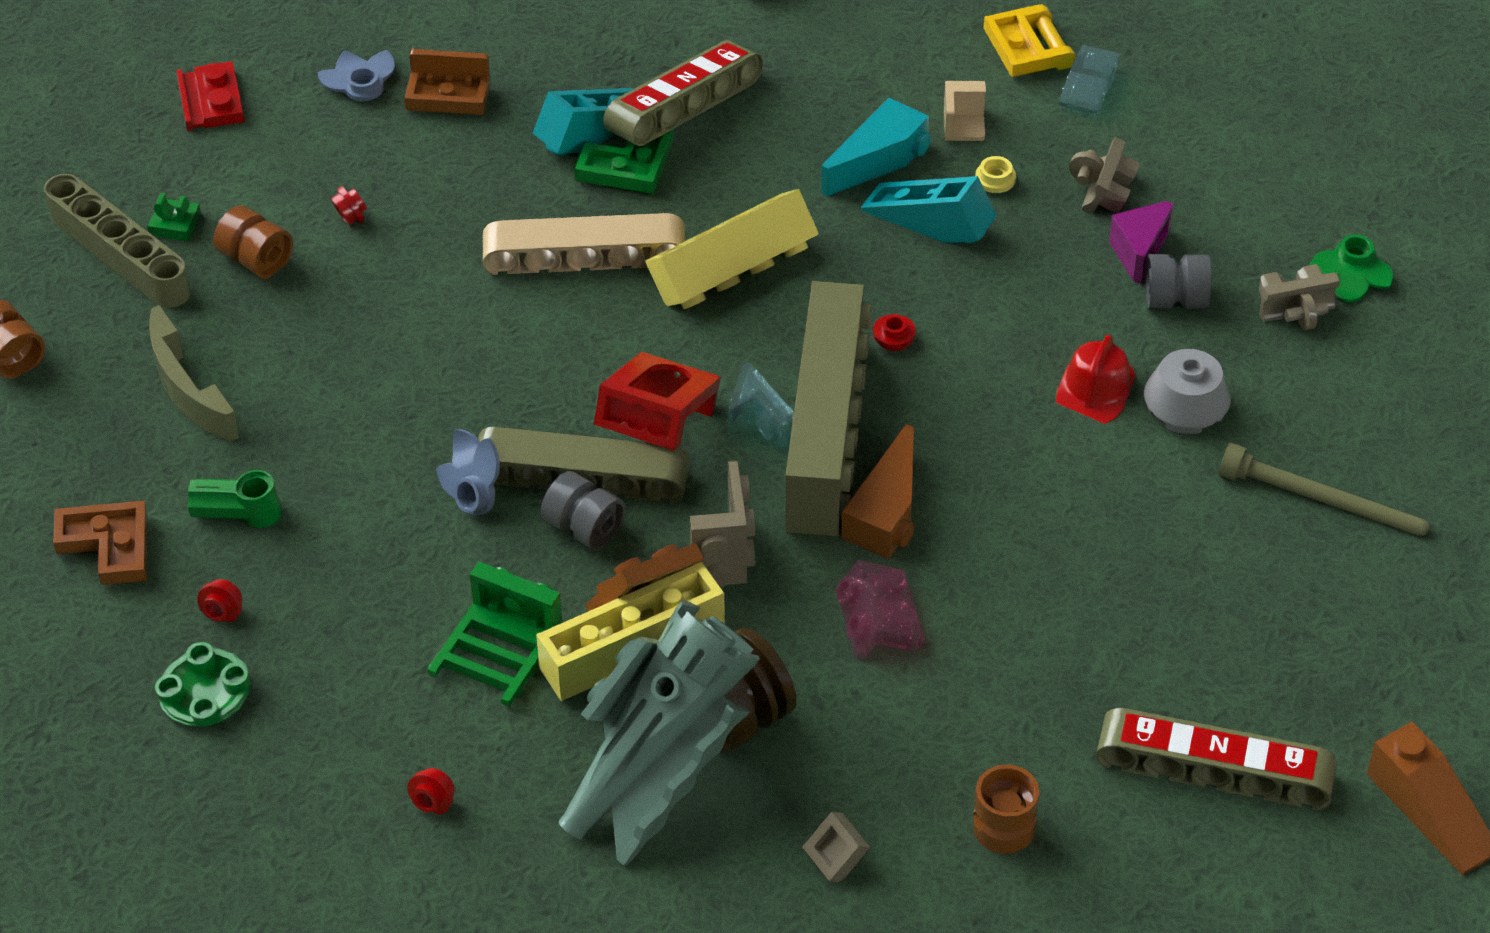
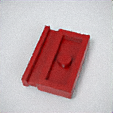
(210, 96)

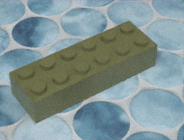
(827, 408)

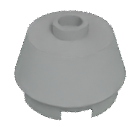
(1188, 391)

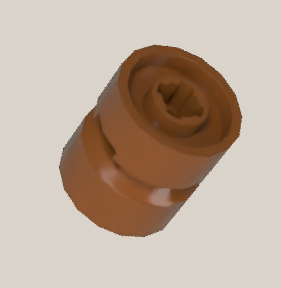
(253, 241)
(19, 343)
(1005, 808)

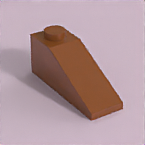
(881, 508)
(1430, 795)

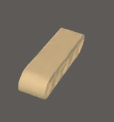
(578, 242)

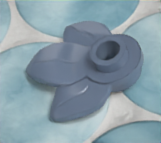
(357, 77)
(471, 473)

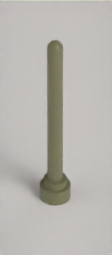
(1240, 464)

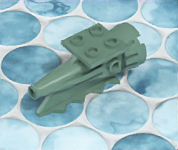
(661, 726)

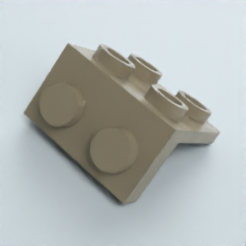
(724, 535)

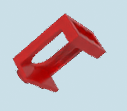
(657, 402)

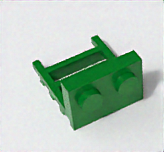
(507, 610)

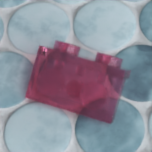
(878, 609)

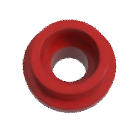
(349, 205)
(894, 332)
(220, 600)
(431, 791)

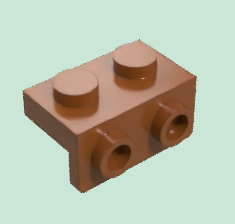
(448, 82)

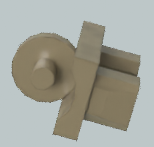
(1099, 172)
(1298, 299)

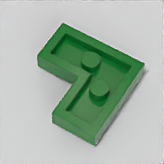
(625, 168)

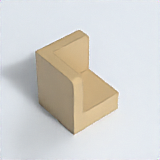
(964, 110)

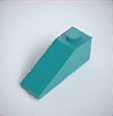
(575, 118)
(877, 147)
(936, 208)

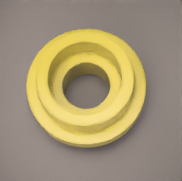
(996, 174)

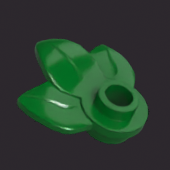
(1356, 267)

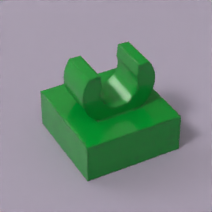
(174, 218)

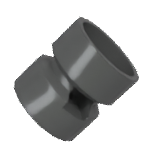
(1178, 281)
(579, 507)

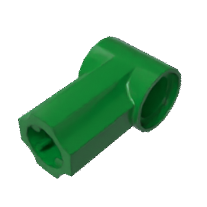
(247, 498)

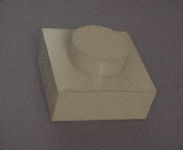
(836, 847)

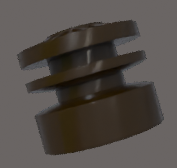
(763, 691)

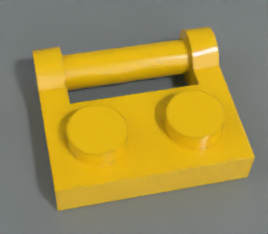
(1020, 46)

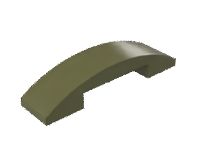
(203, 407)

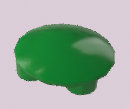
(203, 686)

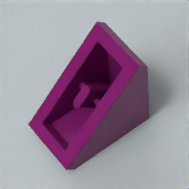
(1138, 234)

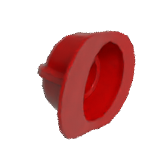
(1097, 381)

